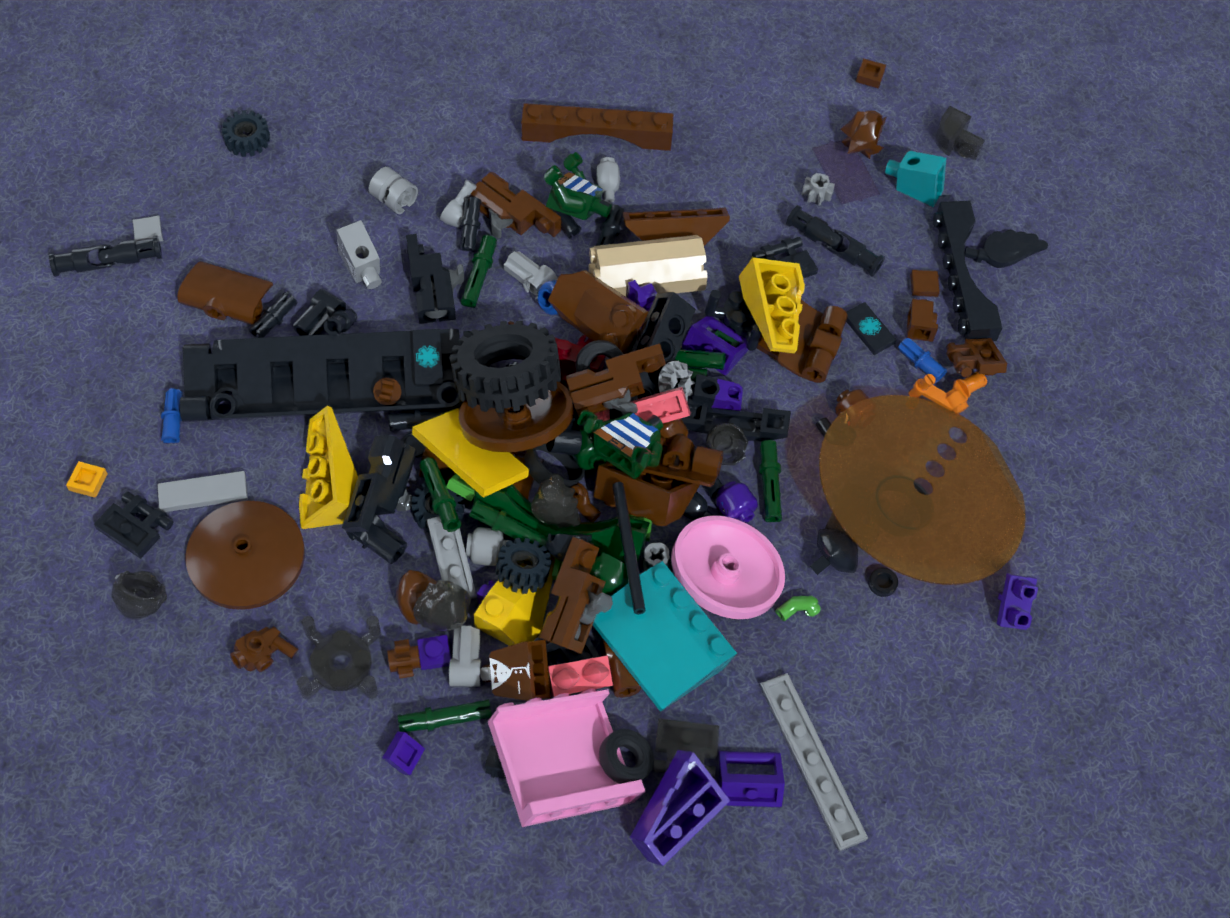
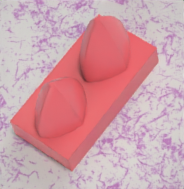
(580, 675)

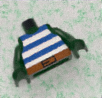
(573, 193)
(626, 441)

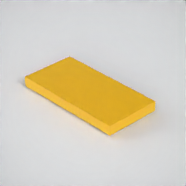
(479, 468)

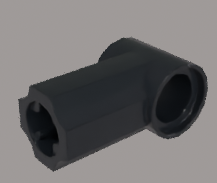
(321, 308)
(567, 442)
(381, 541)

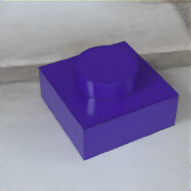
(434, 652)
(403, 753)

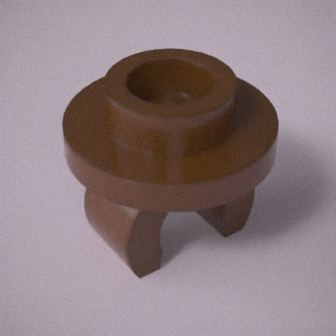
(387, 391)

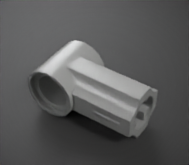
(528, 272)
(465, 665)

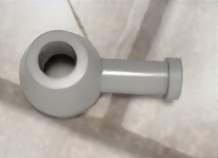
(455, 210)

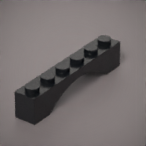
(977, 313)

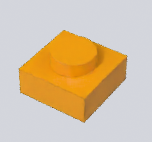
(87, 479)

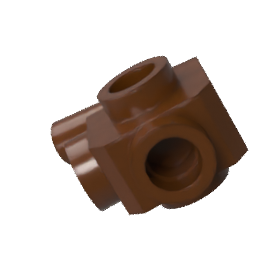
(256, 649)

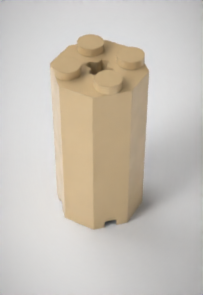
(666, 263)

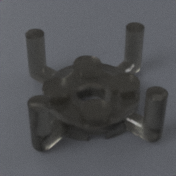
(335, 645)

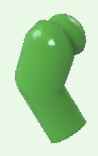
(798, 603)

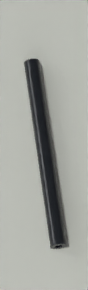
(628, 548)

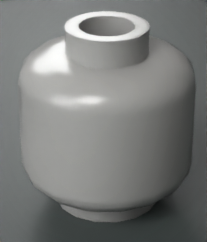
(484, 546)

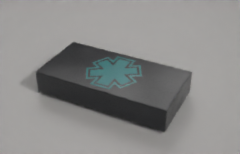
(869, 328)
(427, 357)

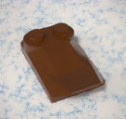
(597, 309)

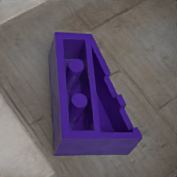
(678, 808)

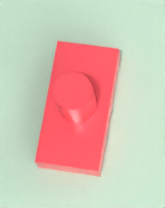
(666, 405)

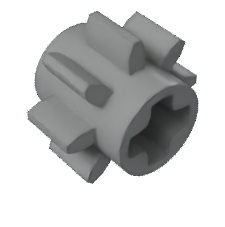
(818, 188)

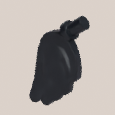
(1006, 248)

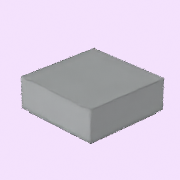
(147, 227)

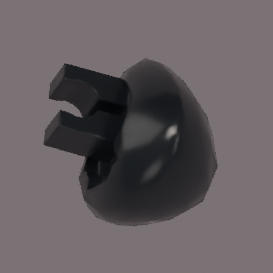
(837, 550)

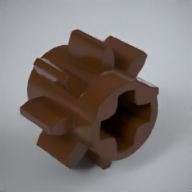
(404, 658)

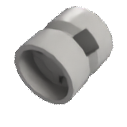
(392, 189)

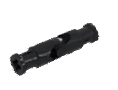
(819, 230)
(125, 252)

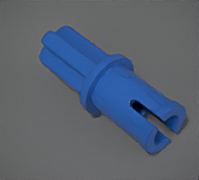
(922, 359)
(171, 416)

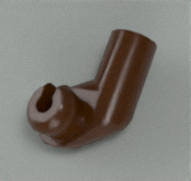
(584, 505)

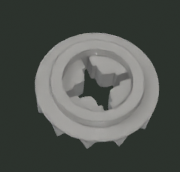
(669, 375)

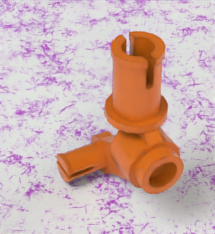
(954, 399)

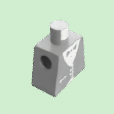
(355, 240)

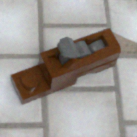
(513, 210)
(616, 384)
(578, 598)

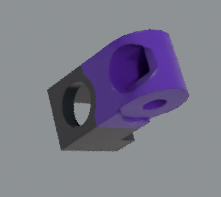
(717, 392)

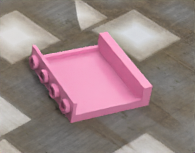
(554, 757)

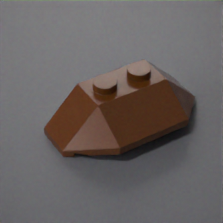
(677, 223)

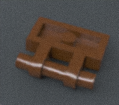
(978, 355)

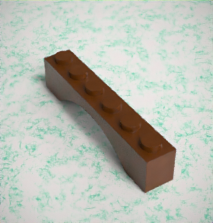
(555, 122)

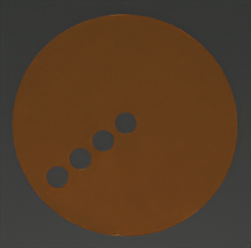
(942, 538)

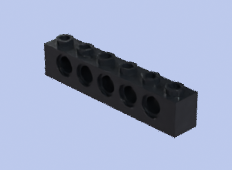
(666, 325)

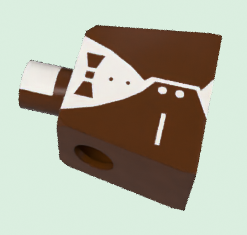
(519, 671)

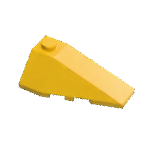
(774, 299)
(328, 475)
(513, 615)

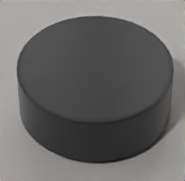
(883, 582)

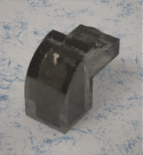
(953, 135)

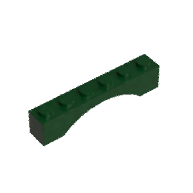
(604, 533)

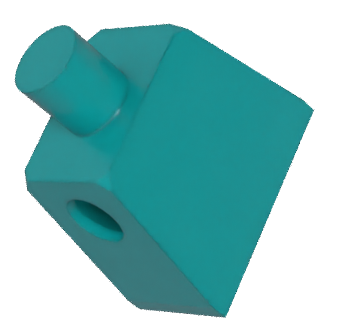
(919, 176)

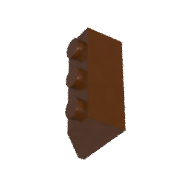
(648, 495)

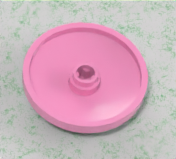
(728, 567)

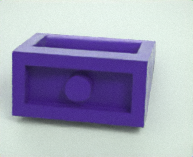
(702, 339)
(752, 788)

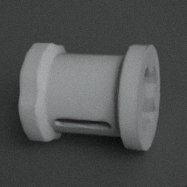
(654, 551)

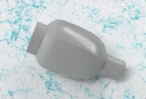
(608, 177)

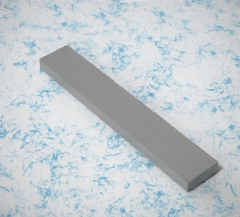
(813, 762)

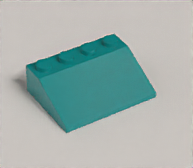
(670, 644)

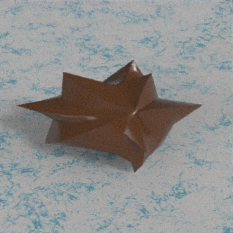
(863, 133)

